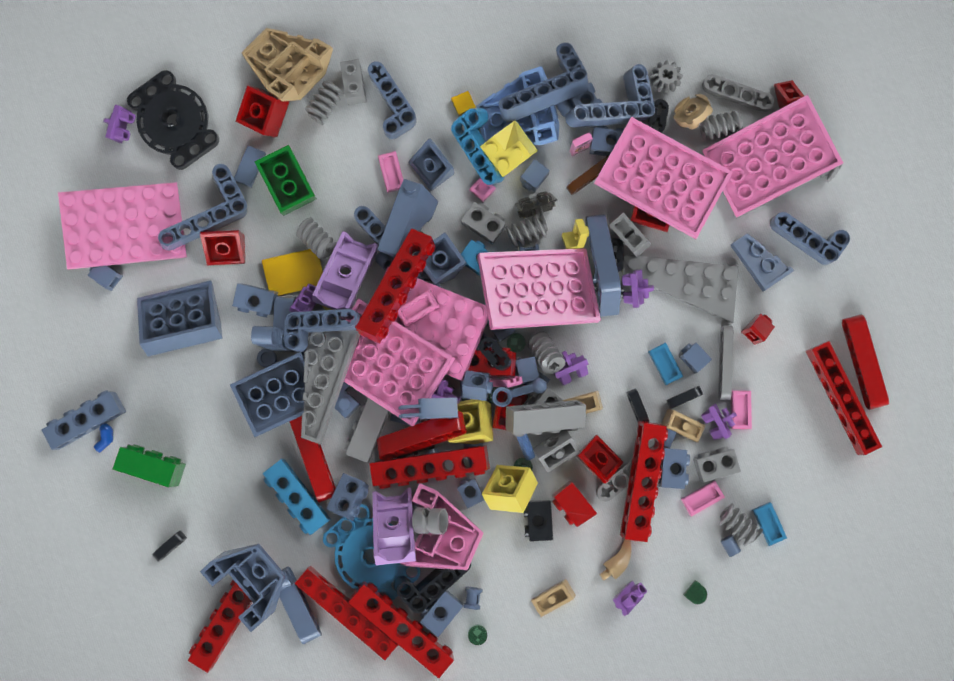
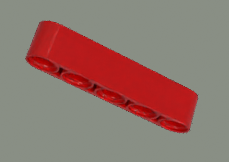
(865, 362)
(420, 436)
(314, 463)

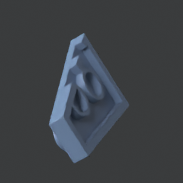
(759, 262)

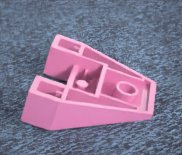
(449, 550)

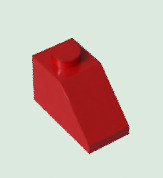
(787, 93)
(758, 329)

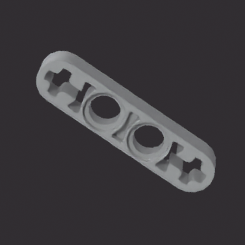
(736, 97)
(725, 362)
(625, 471)

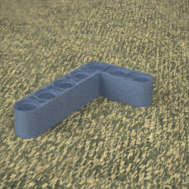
(551, 91)
(639, 104)
(210, 214)
(605, 266)
(273, 336)

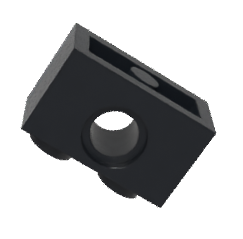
(545, 530)

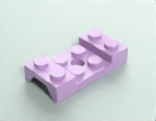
(340, 290)
(394, 542)

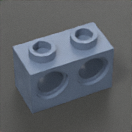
(343, 495)

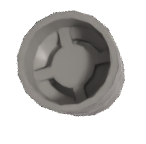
(430, 520)

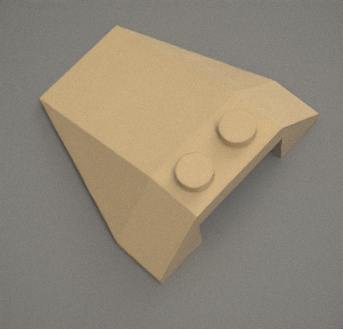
(288, 63)

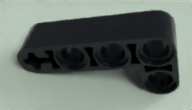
(420, 590)

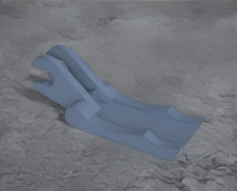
(433, 408)

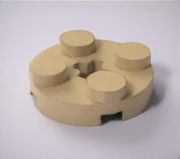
(700, 110)

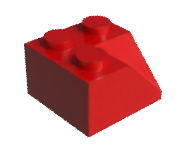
(261, 111)
(573, 504)

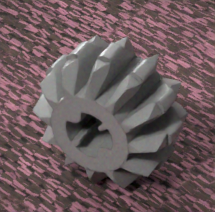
(666, 70)

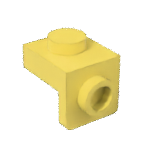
(578, 236)

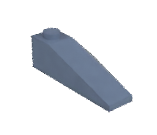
(411, 209)

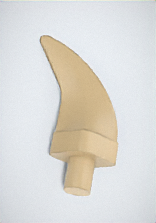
(618, 563)

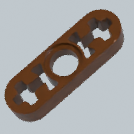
(586, 177)

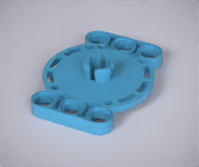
(353, 557)

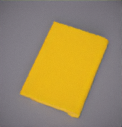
(292, 271)

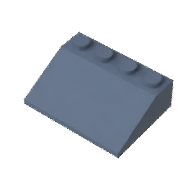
(178, 318)
(272, 394)

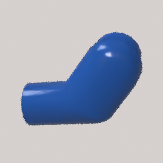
(106, 434)

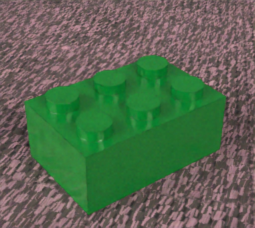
(285, 180)
(149, 465)

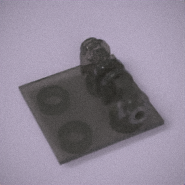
(543, 199)

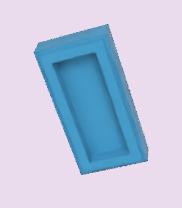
(665, 364)
(769, 522)

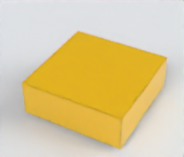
(463, 102)

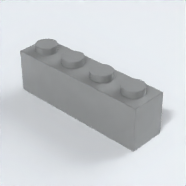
(545, 417)
(366, 431)

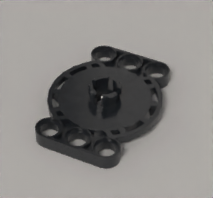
(167, 135)

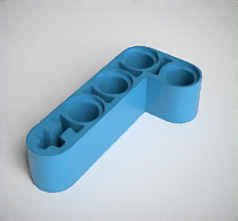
(486, 170)

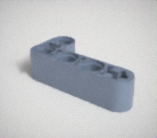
(389, 97)
(807, 234)
(323, 325)
(298, 609)

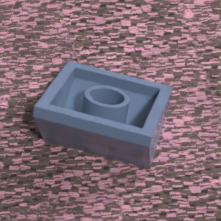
(431, 165)
(445, 260)

